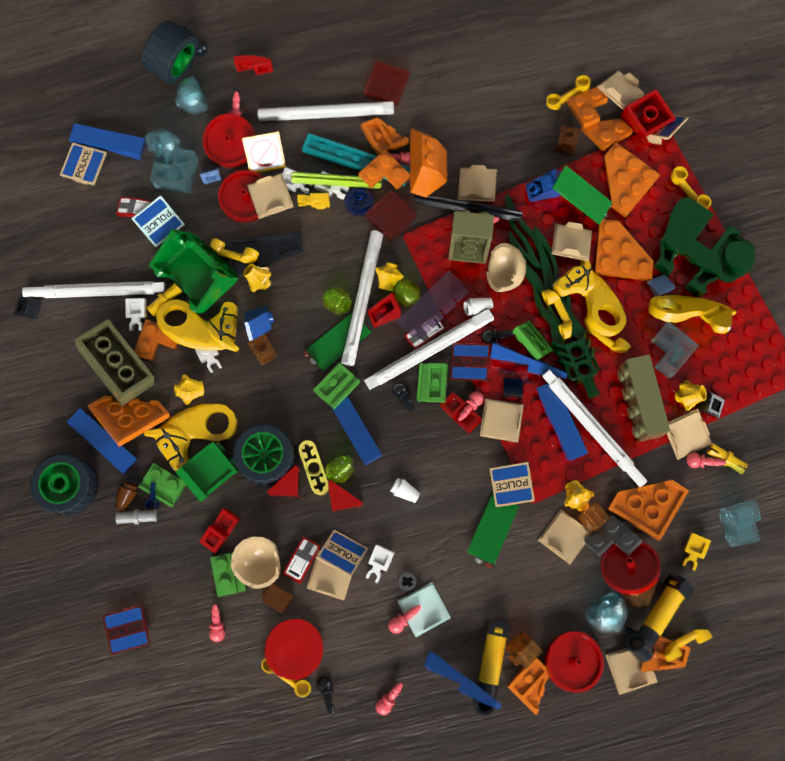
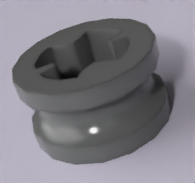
(407, 575)

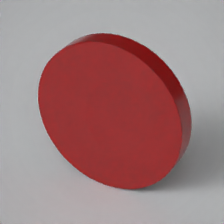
(224, 140)
(236, 198)
(631, 573)
(293, 649)
(574, 661)

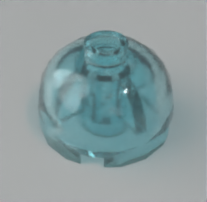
(190, 97)
(163, 145)
(609, 614)

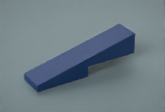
(108, 140)
(505, 353)
(562, 423)
(357, 432)
(102, 441)
(466, 686)

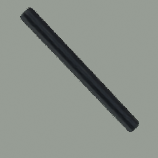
(472, 207)

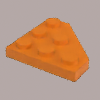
(627, 179)
(620, 253)
(129, 420)
(649, 506)

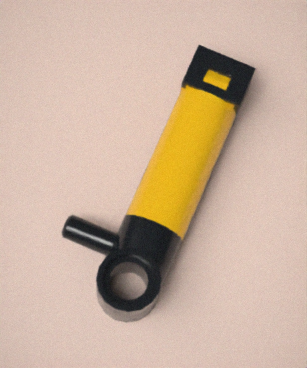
(642, 641)
(492, 661)

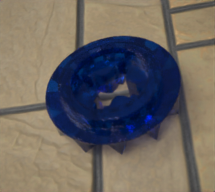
(359, 193)

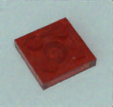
(387, 83)
(391, 215)

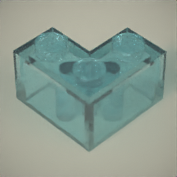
(179, 175)
(677, 349)
(740, 523)

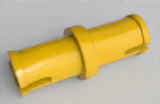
(168, 295)
(728, 457)

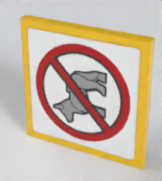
(264, 152)

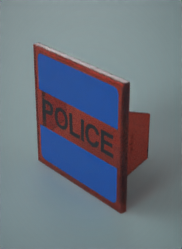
(470, 362)
(126, 629)

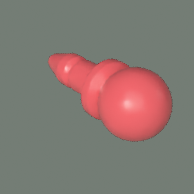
(235, 105)
(402, 158)
(475, 399)
(694, 460)
(397, 624)
(217, 631)
(385, 704)

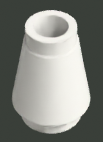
(476, 305)
(404, 490)

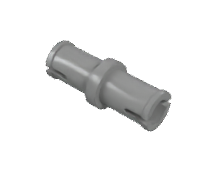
(136, 516)

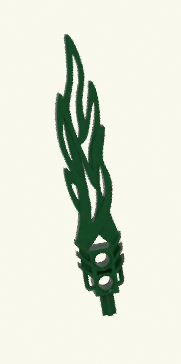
(579, 333)

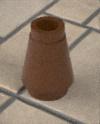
(125, 495)

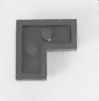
(613, 532)

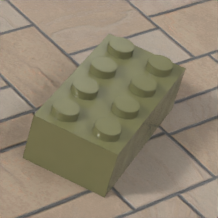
(471, 236)
(114, 362)
(643, 398)

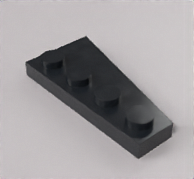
(270, 249)

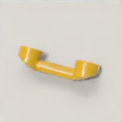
(554, 101)
(678, 178)
(248, 256)
(551, 297)
(619, 345)
(673, 652)
(302, 687)

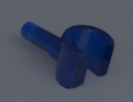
(152, 497)

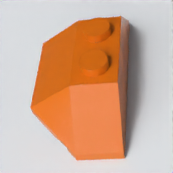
(427, 163)

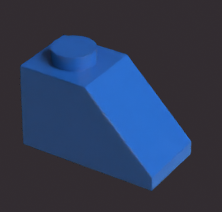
(258, 322)

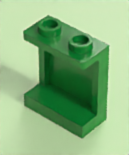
(207, 470)

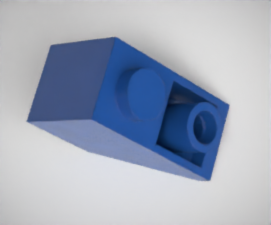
(542, 186)

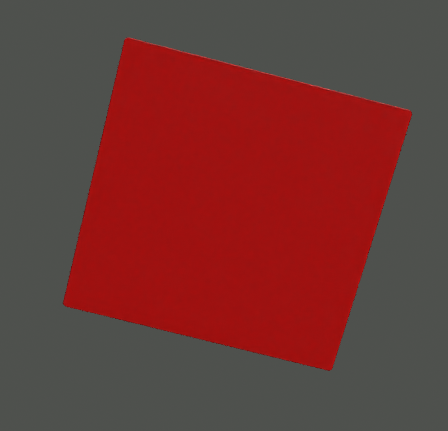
(734, 365)

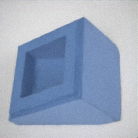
(210, 175)
(661, 285)

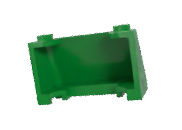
(194, 269)

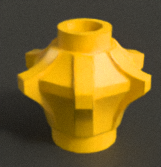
(388, 276)
(257, 277)
(188, 389)
(690, 394)
(577, 496)

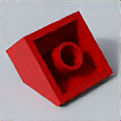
(648, 114)

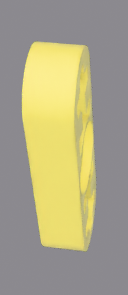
(314, 452)

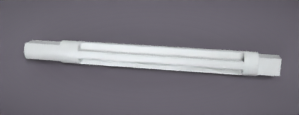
(325, 111)
(95, 289)
(356, 324)
(429, 349)
(594, 427)

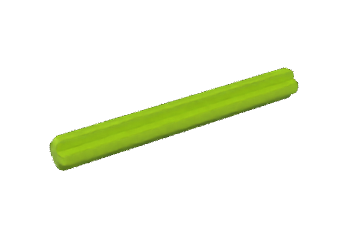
(330, 179)

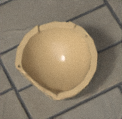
(506, 268)
(256, 562)

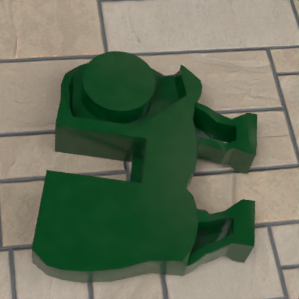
(726, 261)

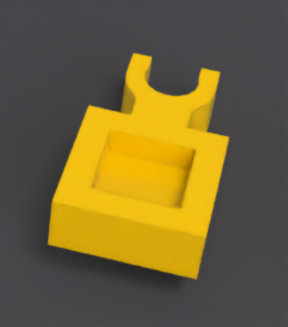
(316, 200)
(696, 547)

